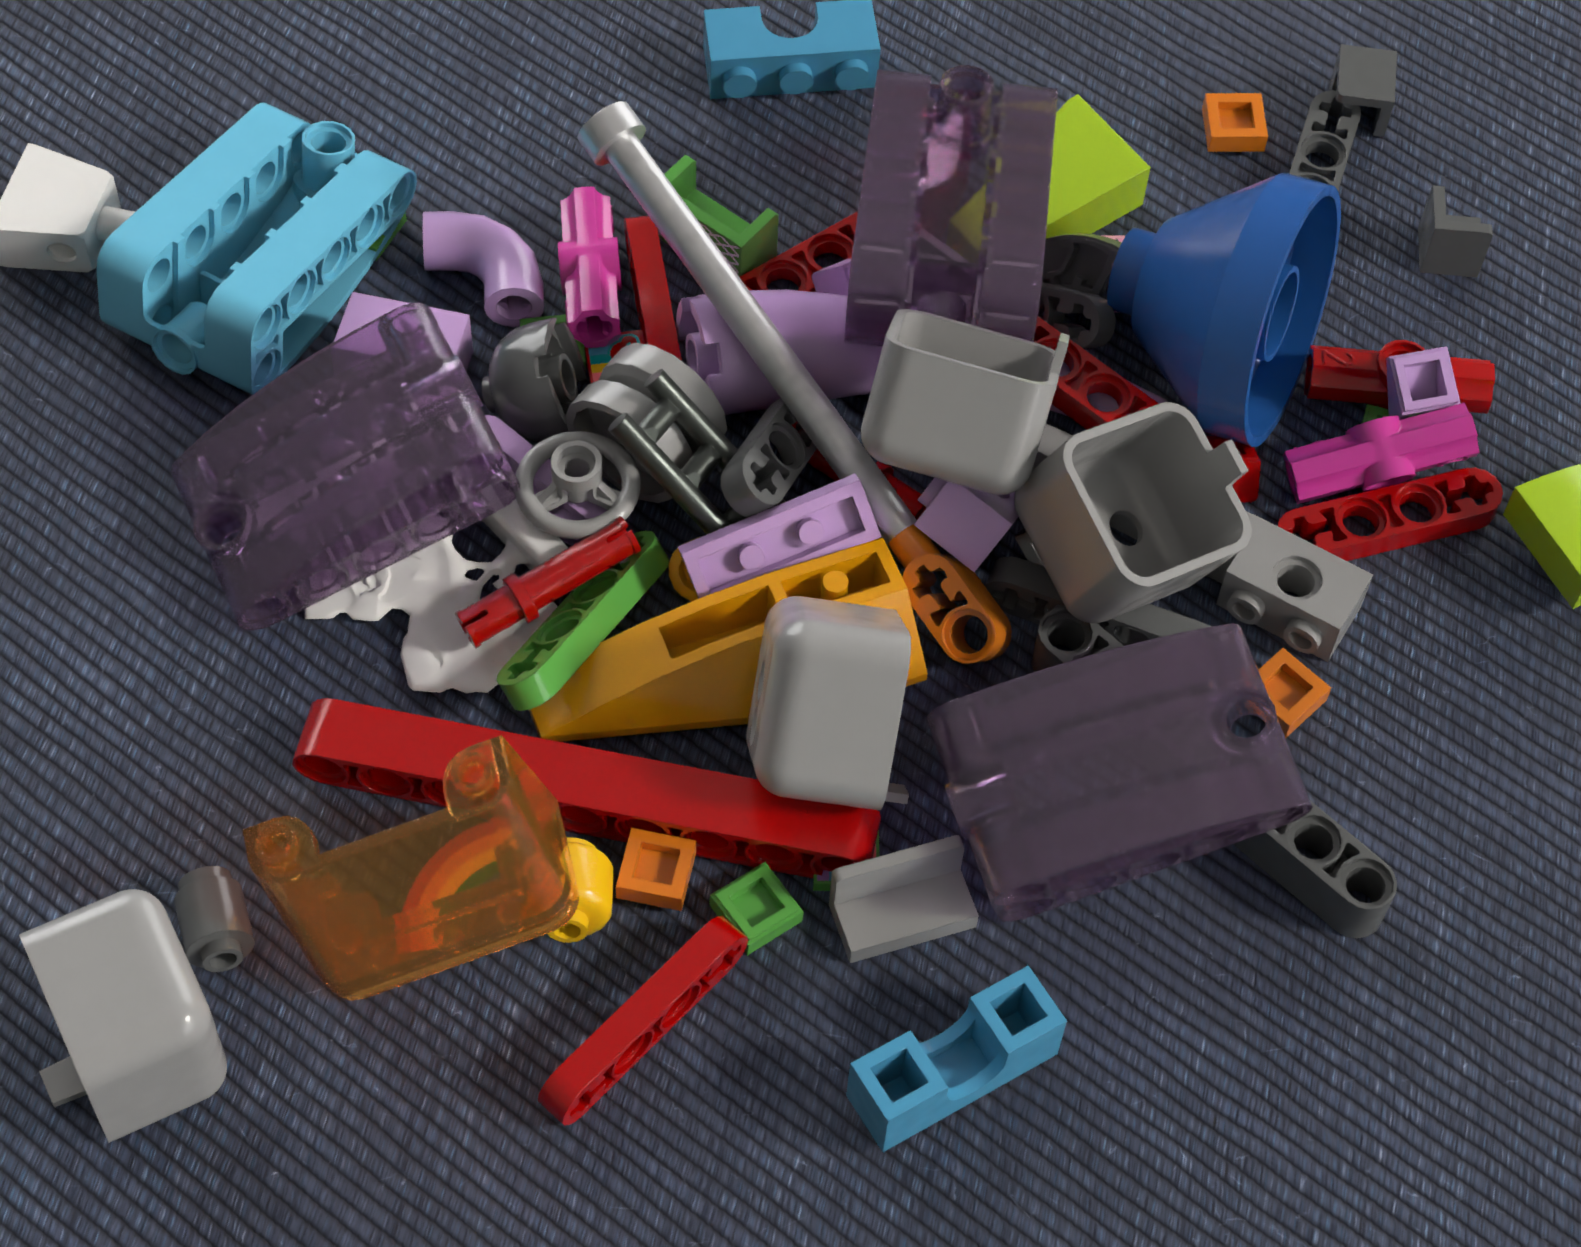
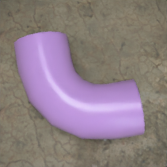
(492, 254)

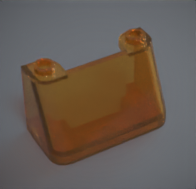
(428, 889)

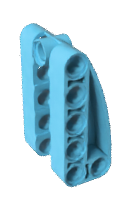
(251, 247)

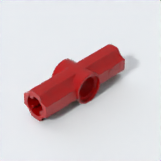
(1362, 375)

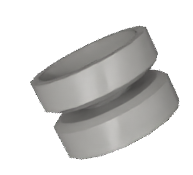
(623, 391)

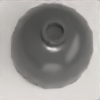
(534, 379)

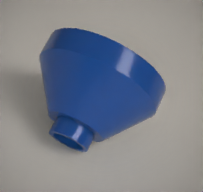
(1233, 299)

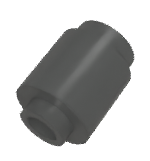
(213, 919)

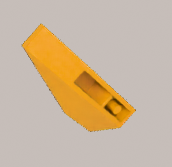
(703, 657)

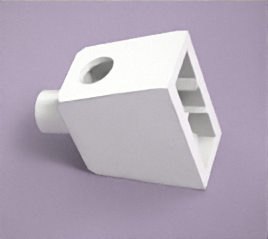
(57, 213)

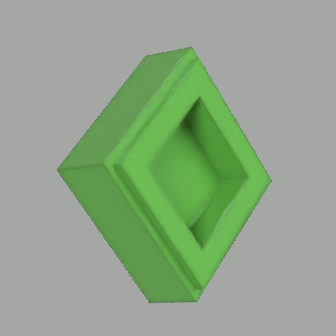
(757, 906)

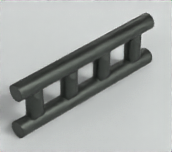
(685, 483)

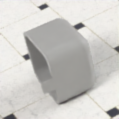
(960, 401)
(1160, 477)
(829, 702)
(125, 1012)

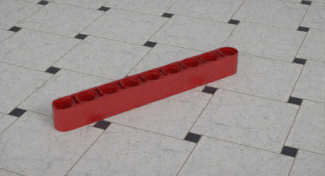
(595, 788)

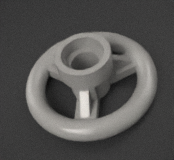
(577, 479)

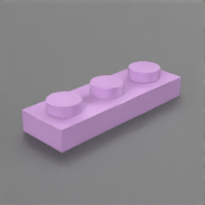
(782, 537)

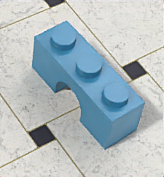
(752, 61)
(995, 1040)

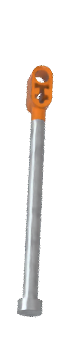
(615, 138)

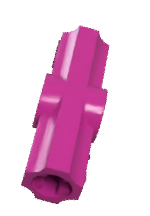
(590, 267)
(1381, 453)

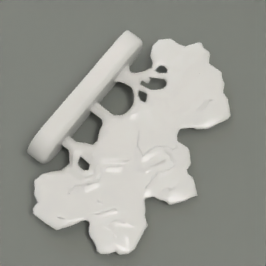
(432, 589)

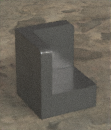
(1366, 79)
(1451, 242)

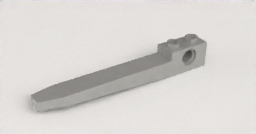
(1274, 563)

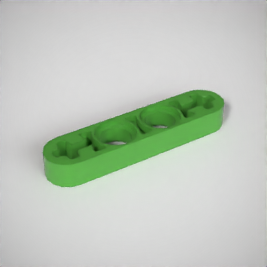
(579, 626)

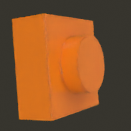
(1234, 122)
(1292, 689)
(656, 869)

